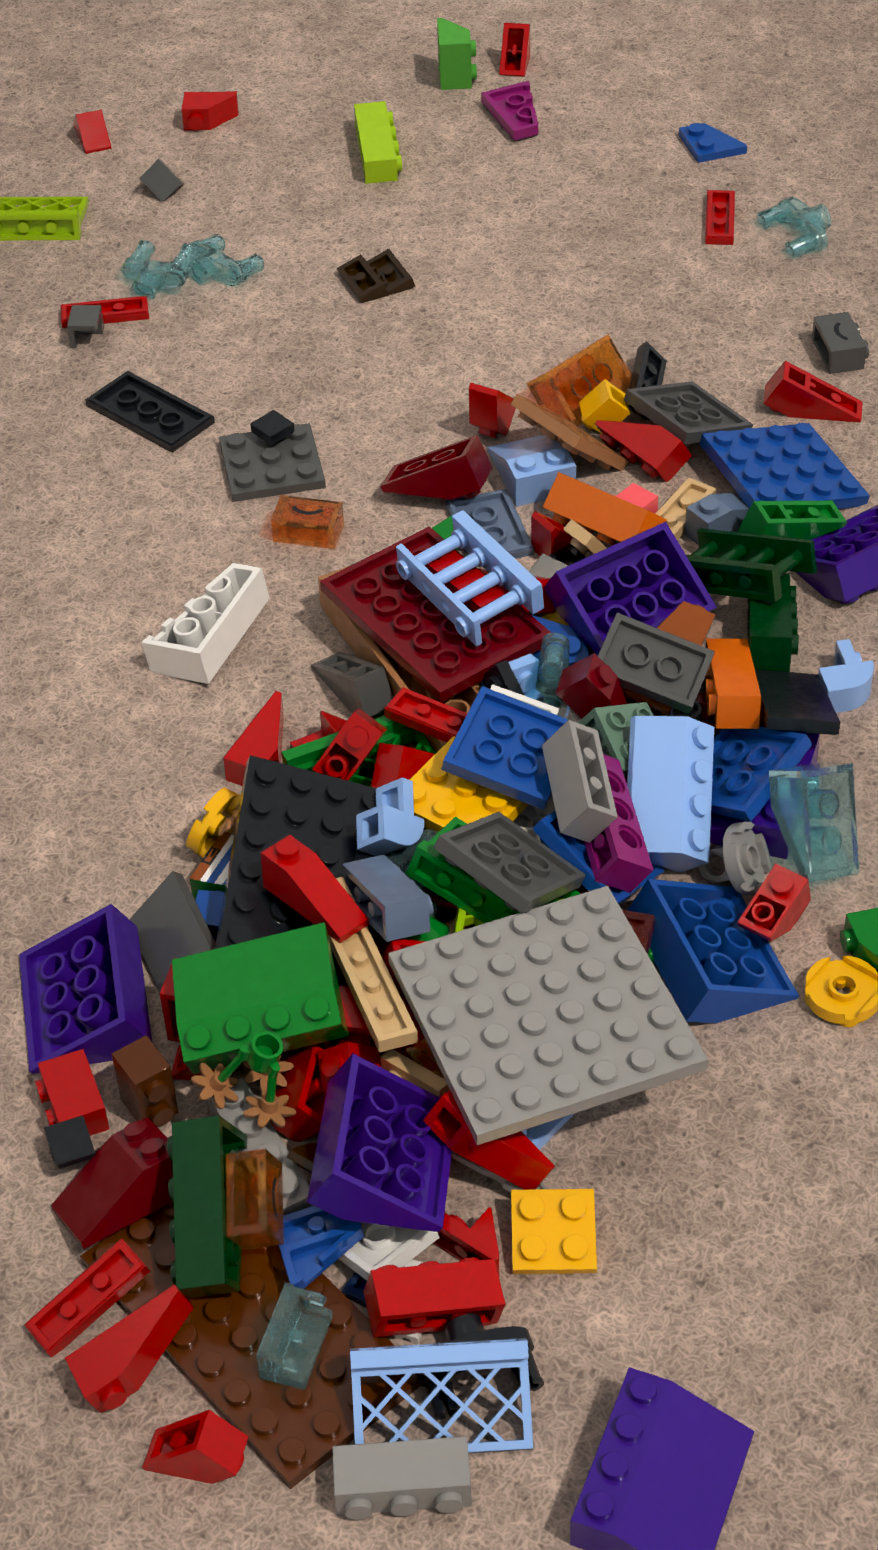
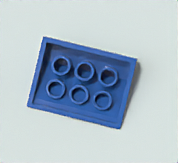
(706, 957)

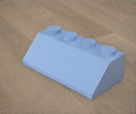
(672, 788)

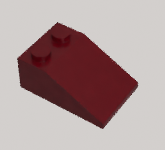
(442, 473)
(118, 1184)

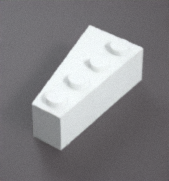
(210, 626)

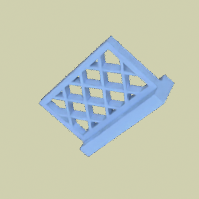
(445, 1358)

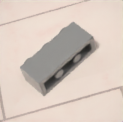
(579, 781)
(401, 1477)

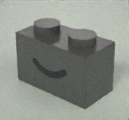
(839, 342)

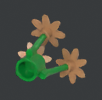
(263, 1059)

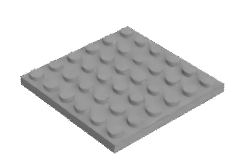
(545, 1014)

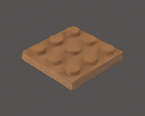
(570, 435)

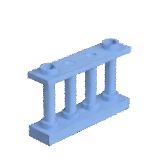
(485, 553)

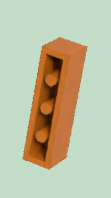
(598, 510)
(732, 685)

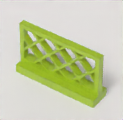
(36, 222)

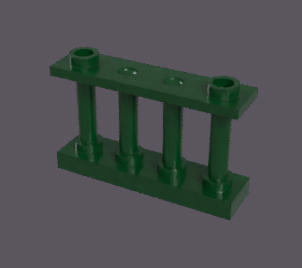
(749, 563)

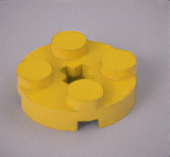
(205, 832)
(838, 1007)

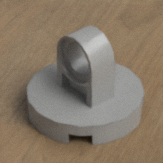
(744, 859)

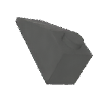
(356, 683)

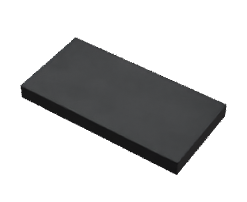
(150, 411)
(796, 703)

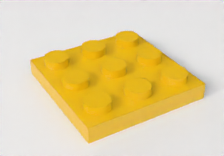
(443, 796)

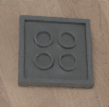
(685, 410)
(271, 470)
(509, 862)

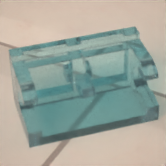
(293, 1337)

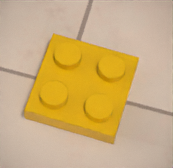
(553, 1231)

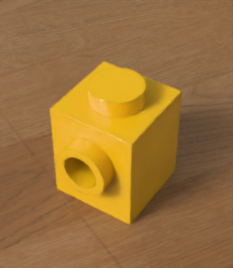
(605, 404)

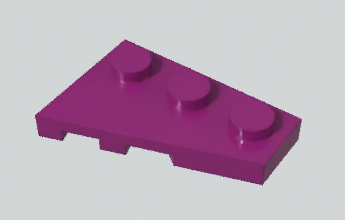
(513, 109)

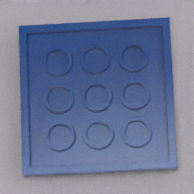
(783, 465)

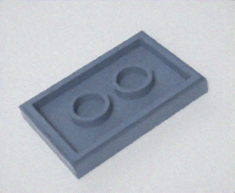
(498, 517)

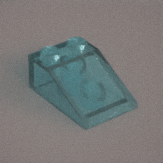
(817, 818)

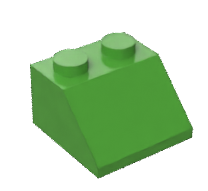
(455, 55)

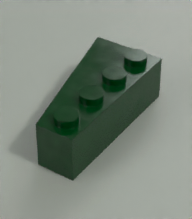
(774, 629)
(204, 1255)

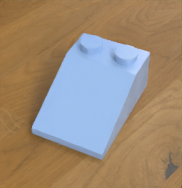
(531, 467)

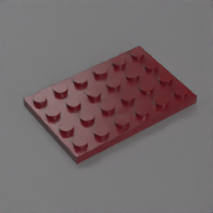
(417, 631)

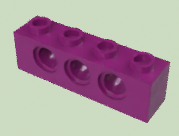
(619, 851)

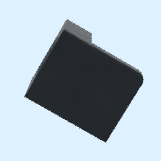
(69, 1142)

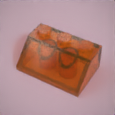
(575, 377)

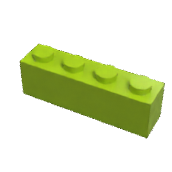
(377, 142)

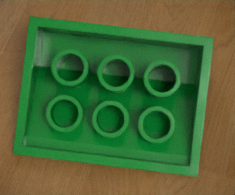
(256, 986)

